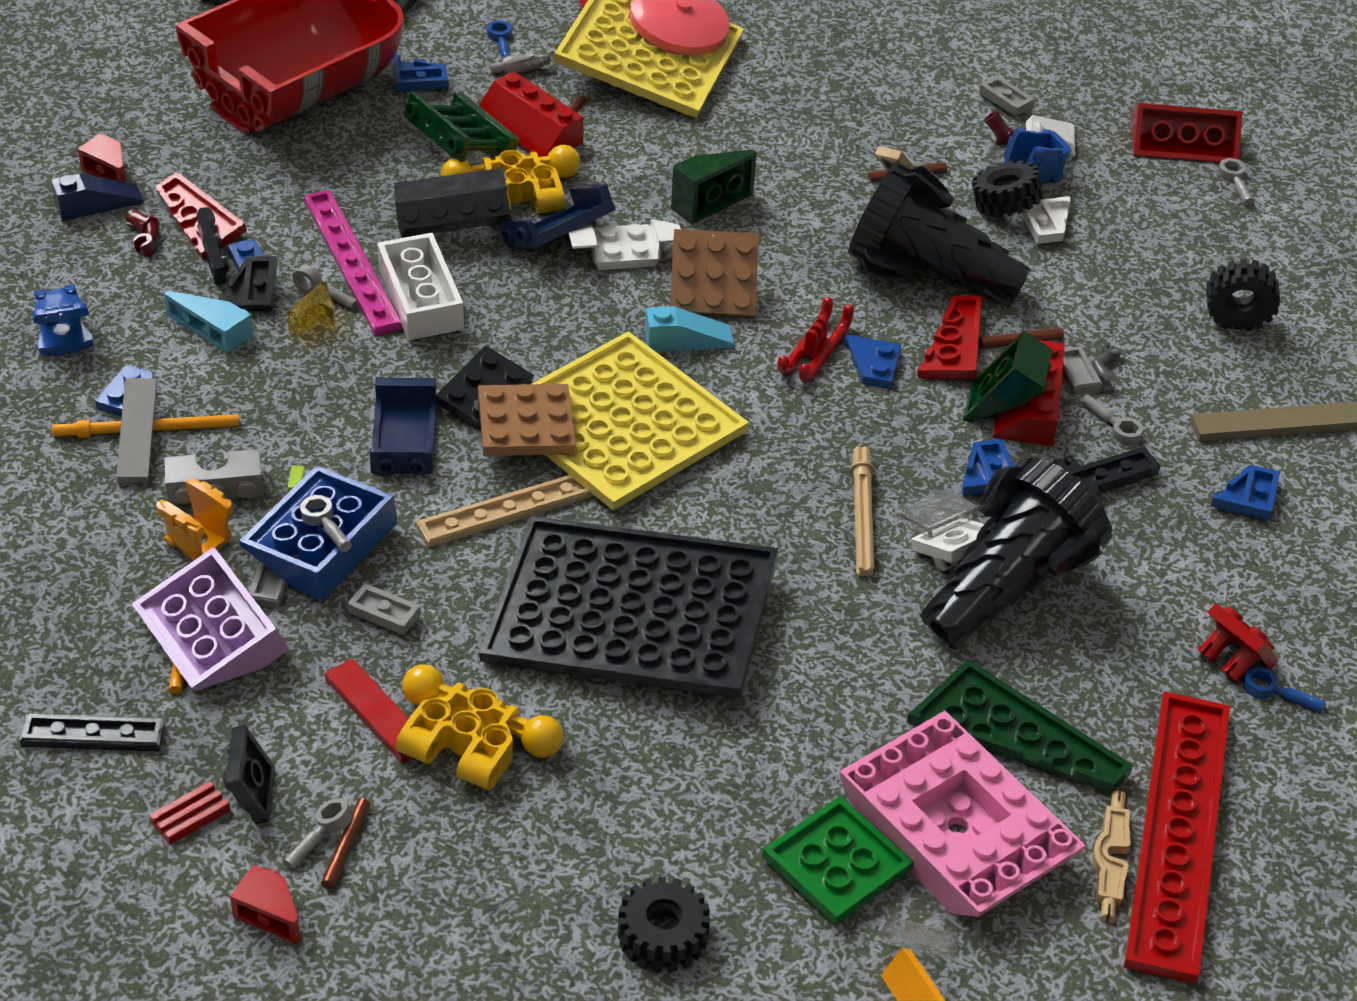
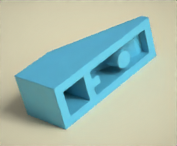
(210, 318)
(682, 330)

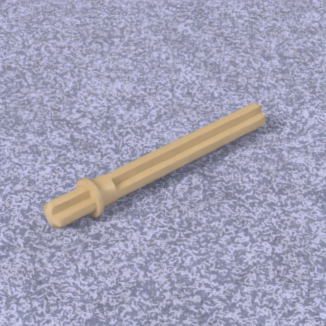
(862, 474)

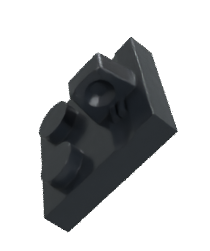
(249, 774)

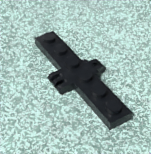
(1112, 471)

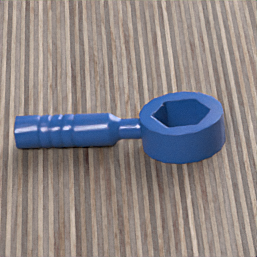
(500, 37)
(1288, 693)

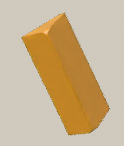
(909, 979)

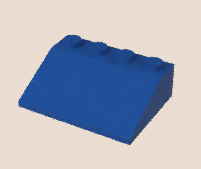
(305, 553)

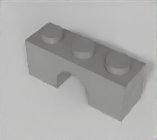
(237, 479)

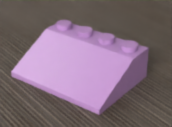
(210, 623)

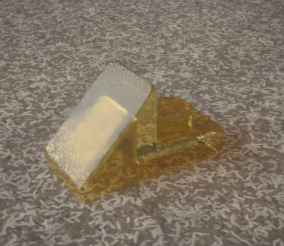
(312, 308)

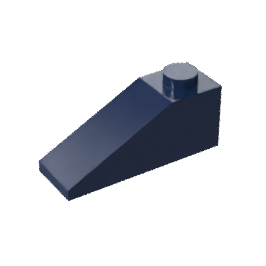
(88, 195)

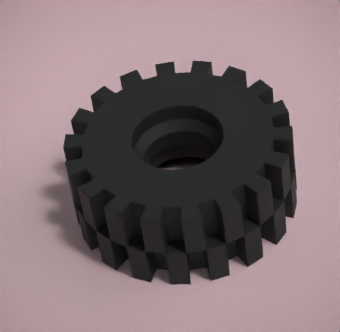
(1007, 188)
(1246, 310)
(659, 945)

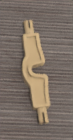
(1111, 870)

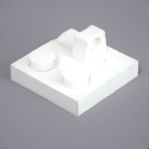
(948, 546)

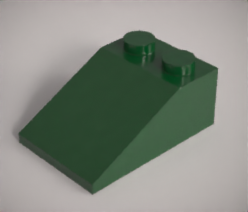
(712, 183)
(1010, 378)

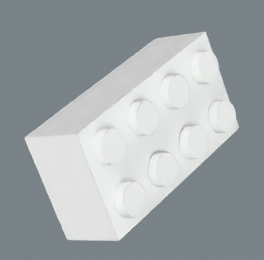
(420, 286)

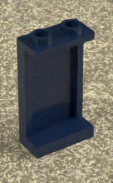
(589, 204)
(404, 426)

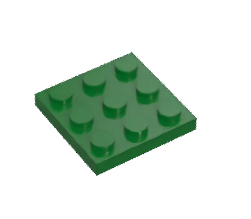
(837, 860)

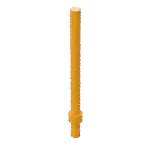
(85, 428)

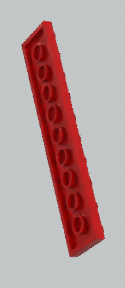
(1178, 839)

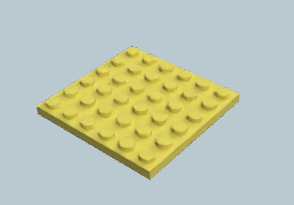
(611, 50)
(637, 420)

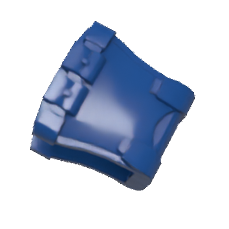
(1042, 149)
(60, 321)

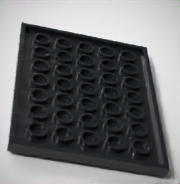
(632, 606)

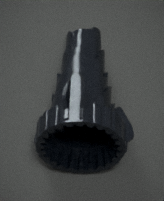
(914, 231)
(1037, 528)

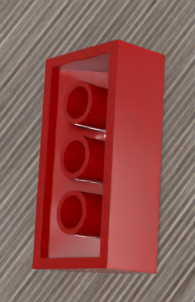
(532, 115)
(1186, 132)
(1039, 417)

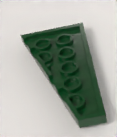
(1020, 728)

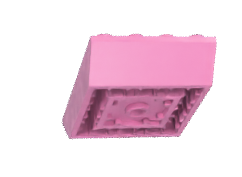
(945, 779)

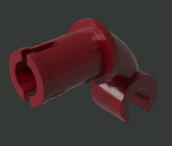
(999, 127)
(149, 231)

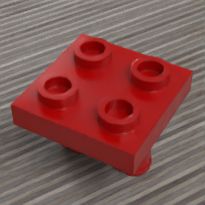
(1252, 641)

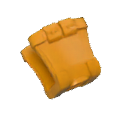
(209, 521)

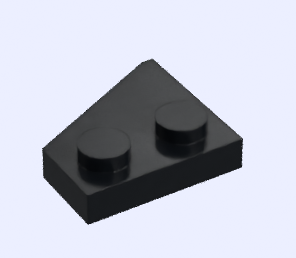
(254, 284)

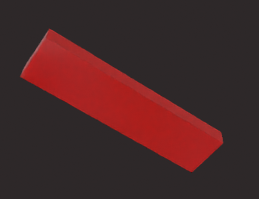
(369, 703)

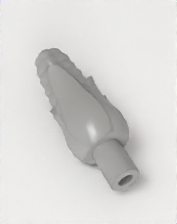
(520, 63)

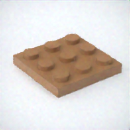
(715, 272)
(526, 419)

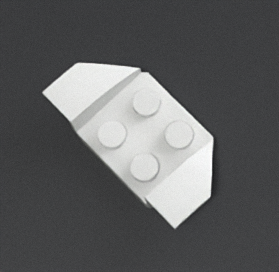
(624, 245)

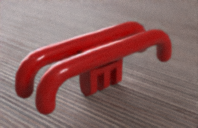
(816, 344)

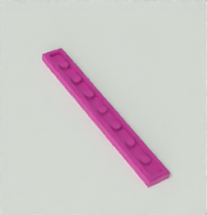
(353, 263)

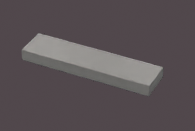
(136, 430)

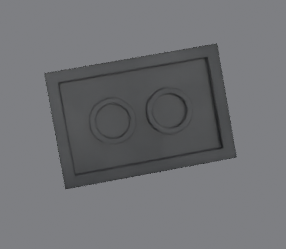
(485, 368)

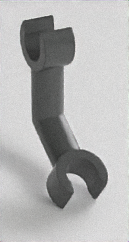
(1099, 366)

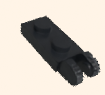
(212, 244)

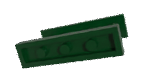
(442, 125)

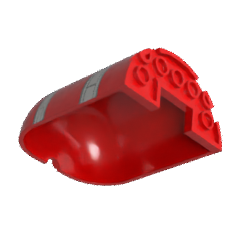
(287, 55)

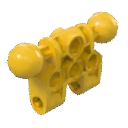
(528, 176)
(470, 725)

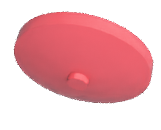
(681, 25)

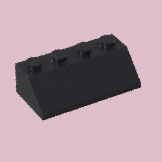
(451, 202)

